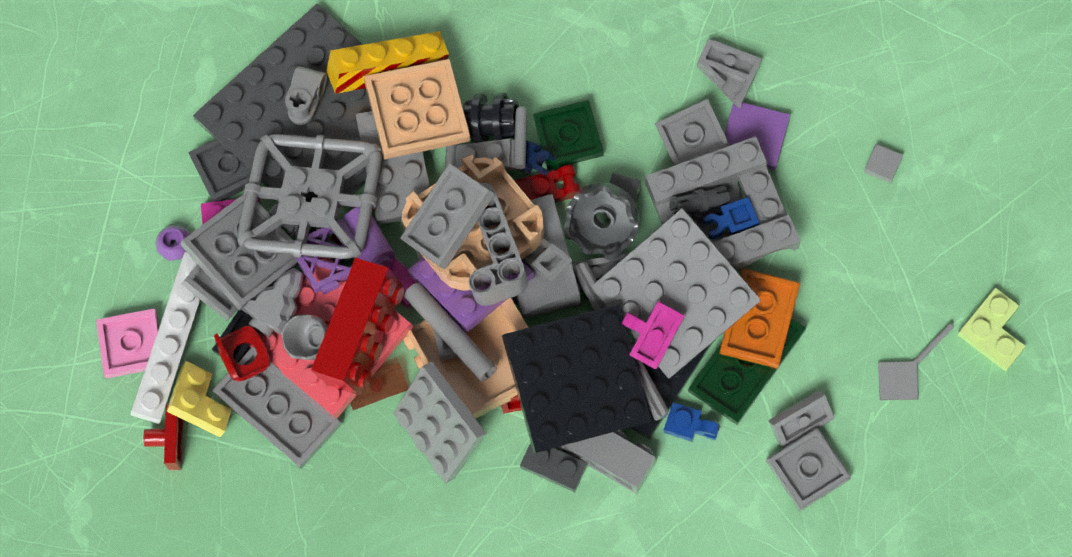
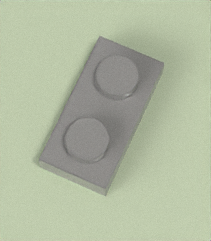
(801, 419)

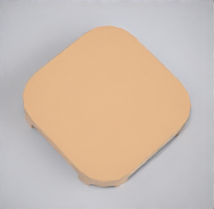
(520, 213)

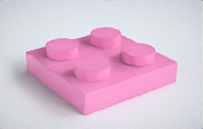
(127, 342)

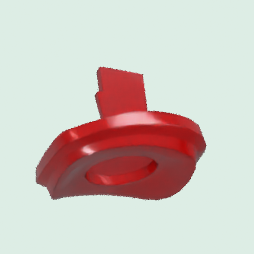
(229, 343)

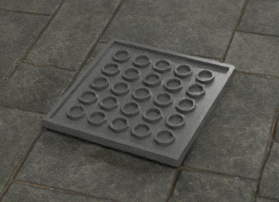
(256, 103)

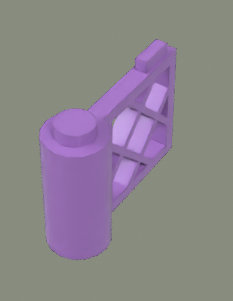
(375, 250)

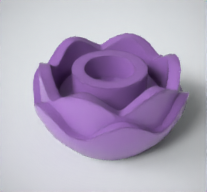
(163, 242)

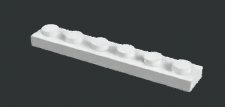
(167, 348)

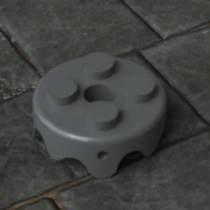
(599, 237)

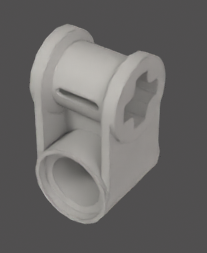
(304, 94)

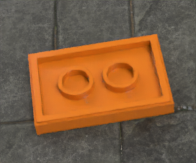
(763, 329)

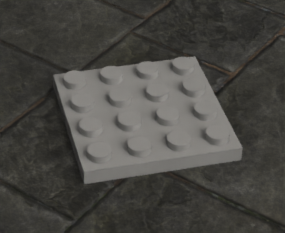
(686, 274)

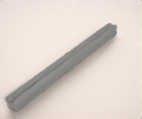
(654, 400)

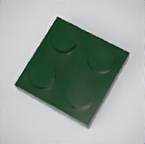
(568, 134)

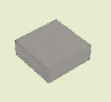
(883, 163)

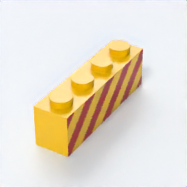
(350, 64)

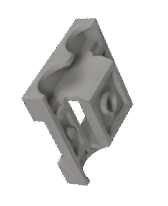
(725, 168)

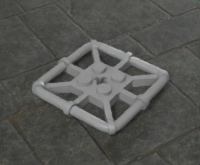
(321, 211)

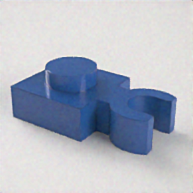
(735, 217)

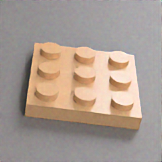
(416, 109)

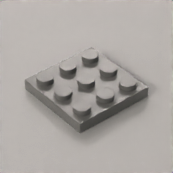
(235, 269)
(439, 422)

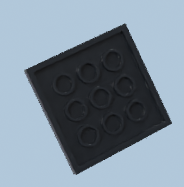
(576, 378)

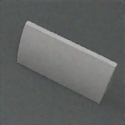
(562, 291)

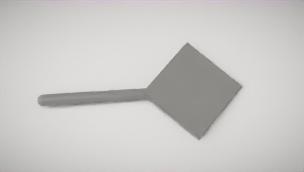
(900, 379)

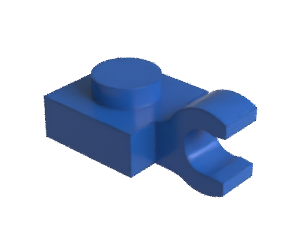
(686, 422)

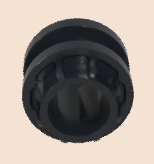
(490, 118)

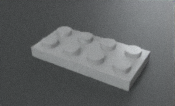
(397, 175)
(279, 411)

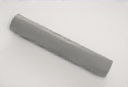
(450, 332)

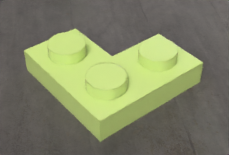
(986, 332)

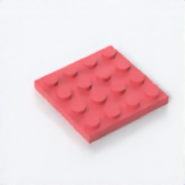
(299, 370)

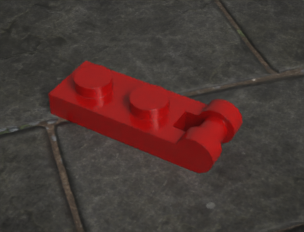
(543, 185)

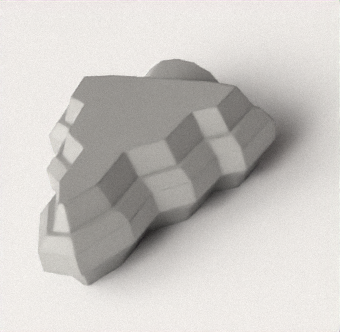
(275, 304)

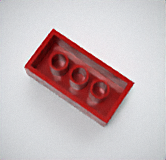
(358, 327)

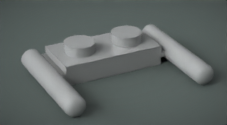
(509, 152)

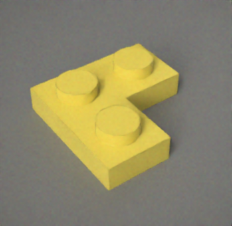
(193, 405)

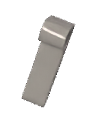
(503, 264)

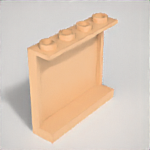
(487, 335)

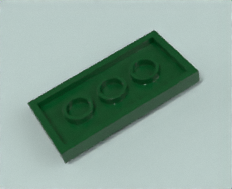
(735, 384)

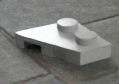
(729, 69)

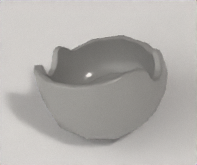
(303, 336)

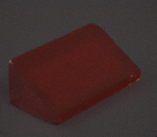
(383, 384)

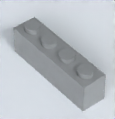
(615, 458)

